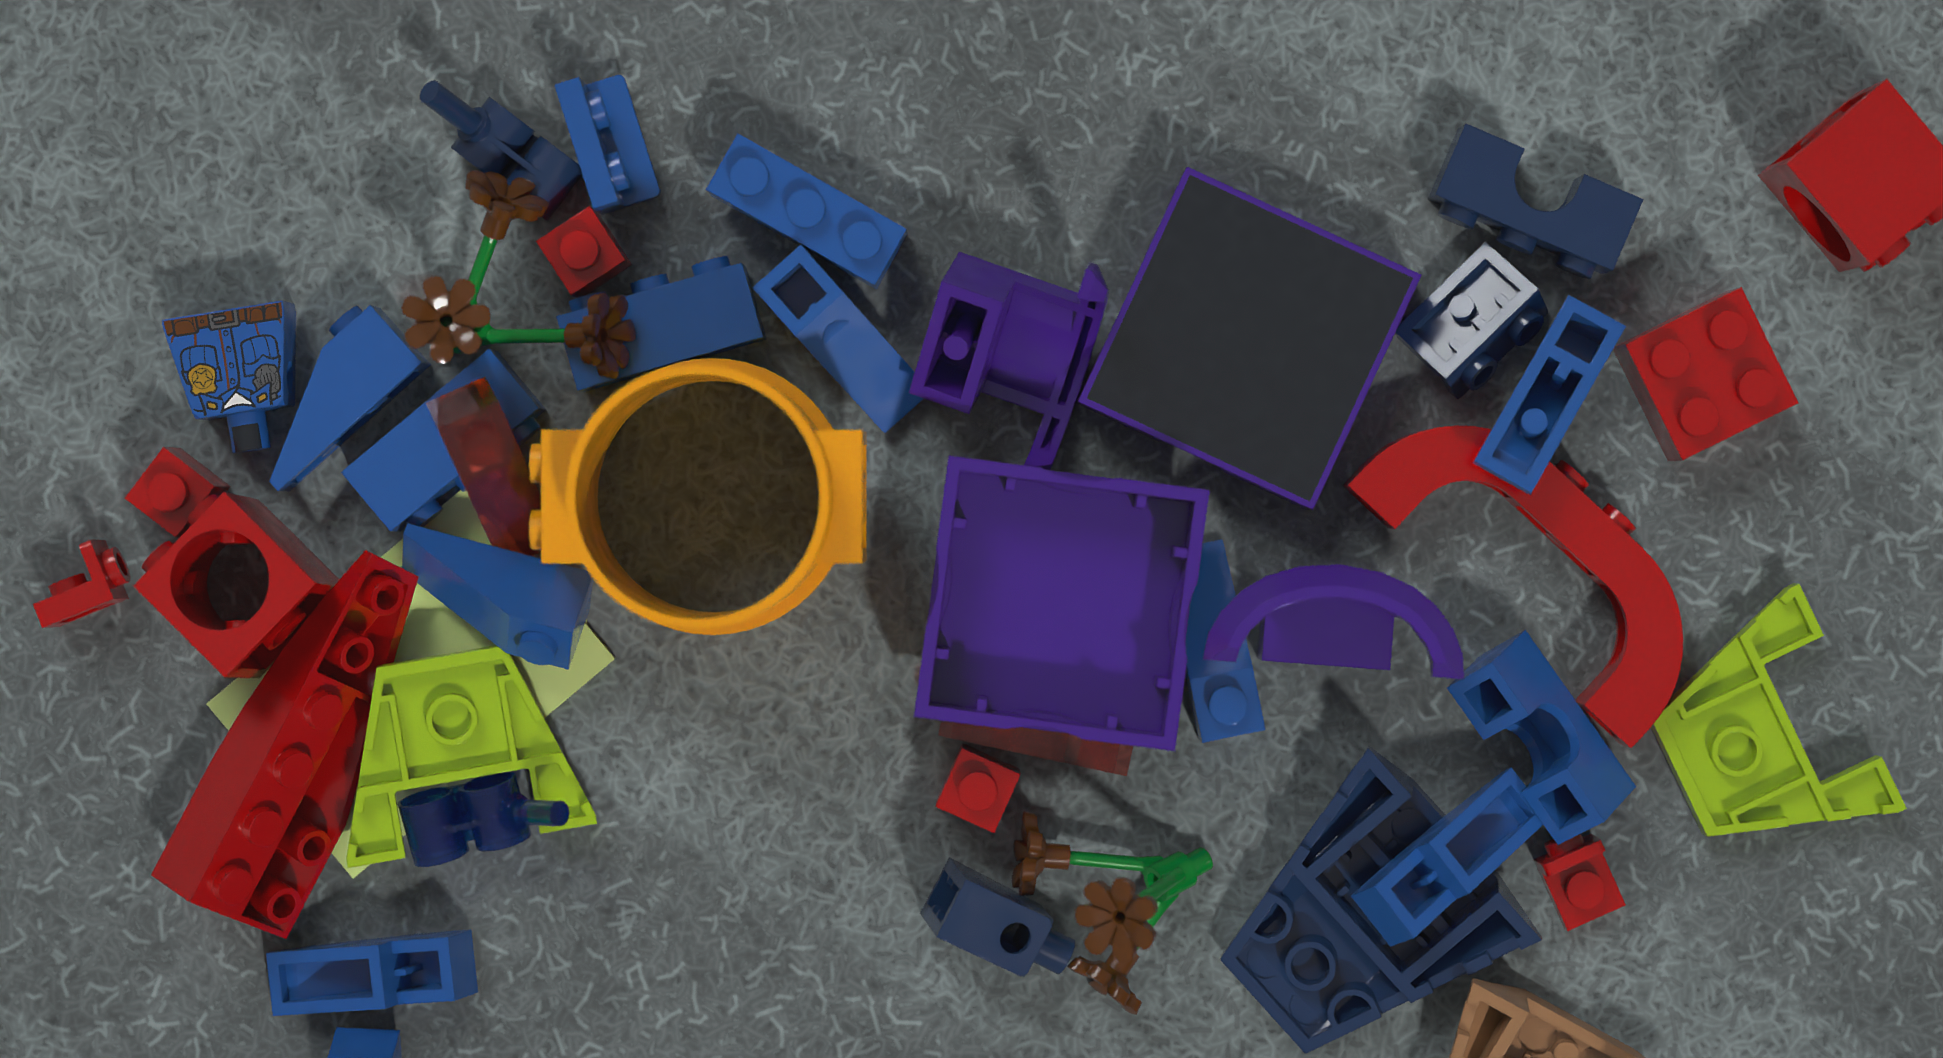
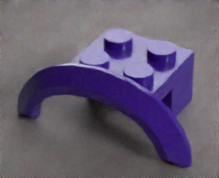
(1011, 341)
(1333, 619)

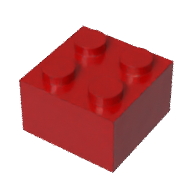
(1705, 375)

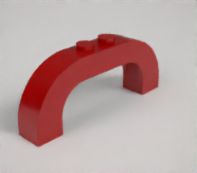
(1649, 632)

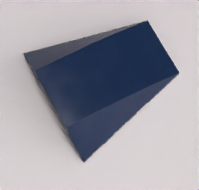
(1315, 951)

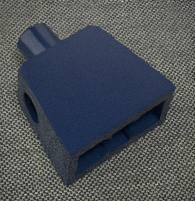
(974, 911)

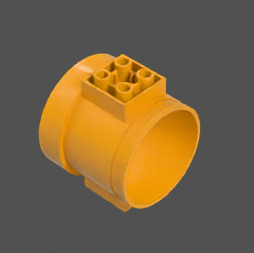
(570, 523)

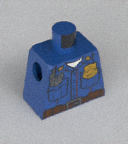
(237, 366)

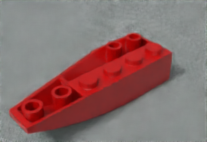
(291, 759)

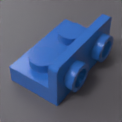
(608, 142)

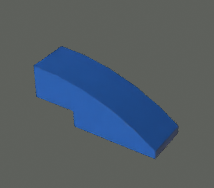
(1448, 859)
(372, 973)

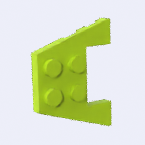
(446, 724)
(1739, 749)

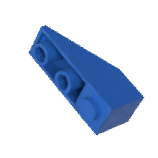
(840, 337)

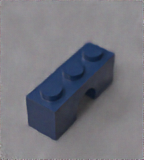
(1481, 187)

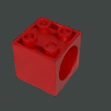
(1862, 179)
(178, 584)

